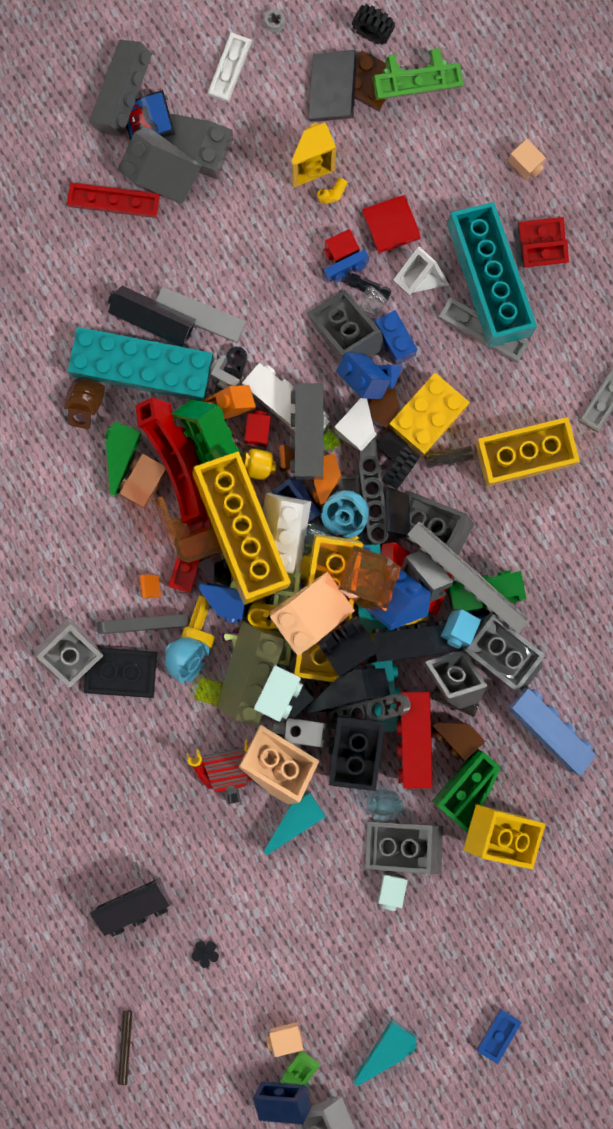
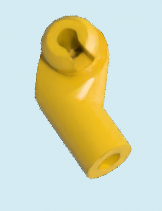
(332, 195)

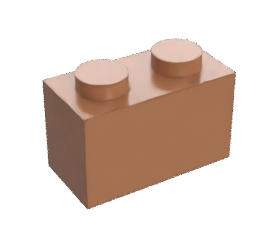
(143, 481)

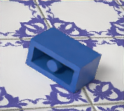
(396, 337)
(363, 375)

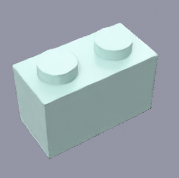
(278, 693)

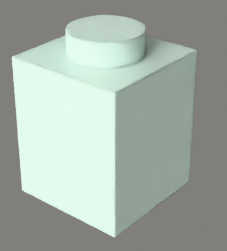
(392, 891)

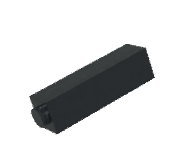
(151, 315)

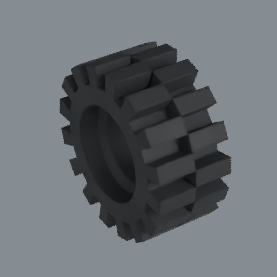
(373, 24)
(401, 467)

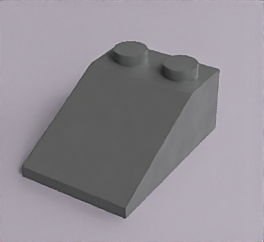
(202, 141)
(159, 165)
(346, 327)
(443, 521)
(404, 847)

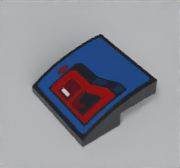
(151, 112)

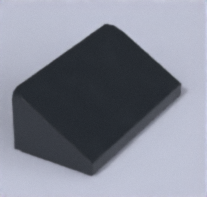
(397, 513)

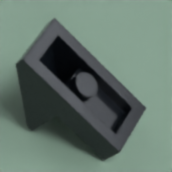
(217, 569)

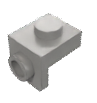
(223, 378)

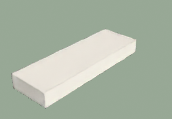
(229, 67)

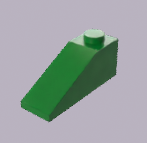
(120, 449)

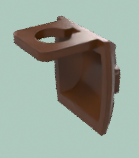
(83, 397)

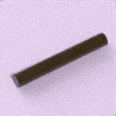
(125, 1047)

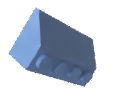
(551, 731)

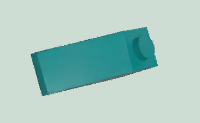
(295, 821)
(388, 1051)

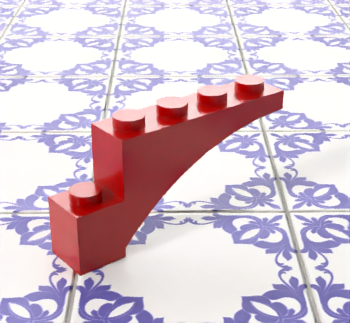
(176, 454)

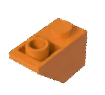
(233, 400)
(332, 477)

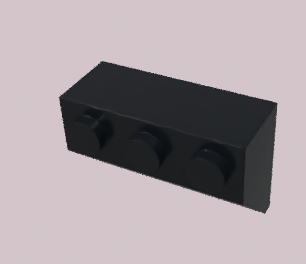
(131, 908)

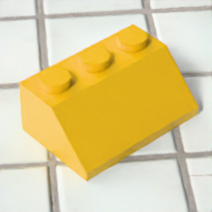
(314, 155)

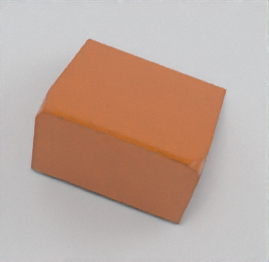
(286, 455)
(150, 586)

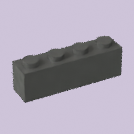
(120, 87)
(308, 431)

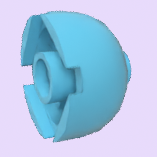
(345, 513)
(184, 658)

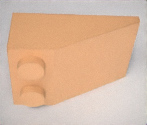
(311, 613)
(278, 766)

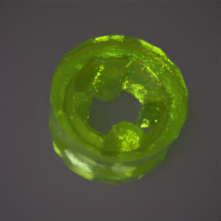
(331, 440)

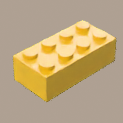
(527, 452)

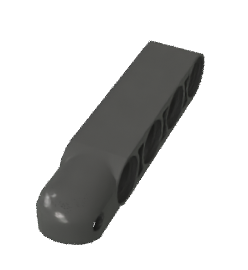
(370, 454)

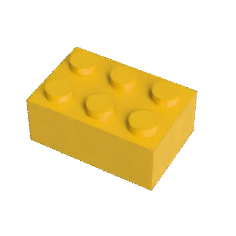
(428, 415)
(504, 837)

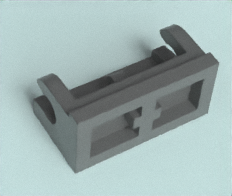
(427, 573)

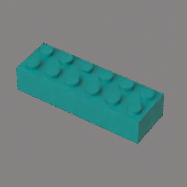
(491, 274)
(140, 364)

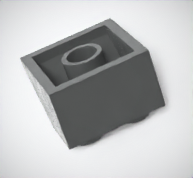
(457, 679)

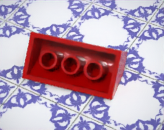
(416, 742)

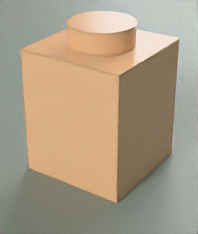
(527, 160)
(285, 1039)

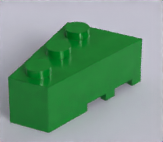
(207, 429)
(507, 583)
(467, 788)

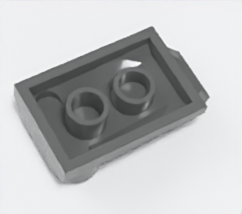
(505, 653)

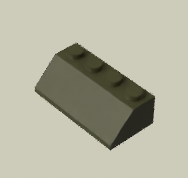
(250, 666)

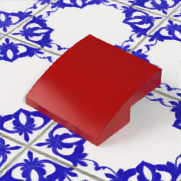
(391, 224)
(543, 242)

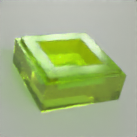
(208, 691)

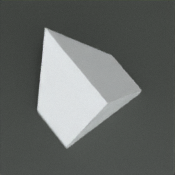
(420, 273)
(356, 426)

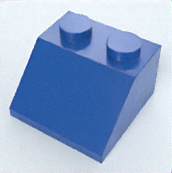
(224, 601)
(408, 603)

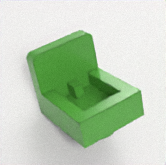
(300, 1069)

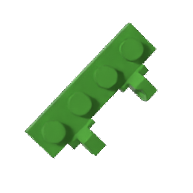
(435, 77)

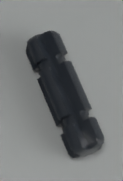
(355, 281)

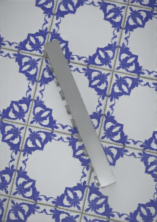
(468, 577)

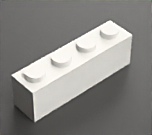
(274, 393)

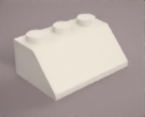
(288, 525)

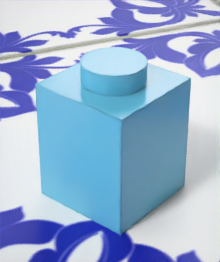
(460, 628)

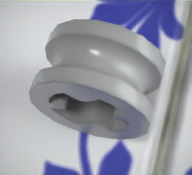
(276, 14)

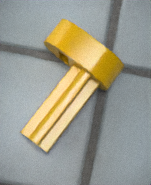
(258, 614)
(197, 621)

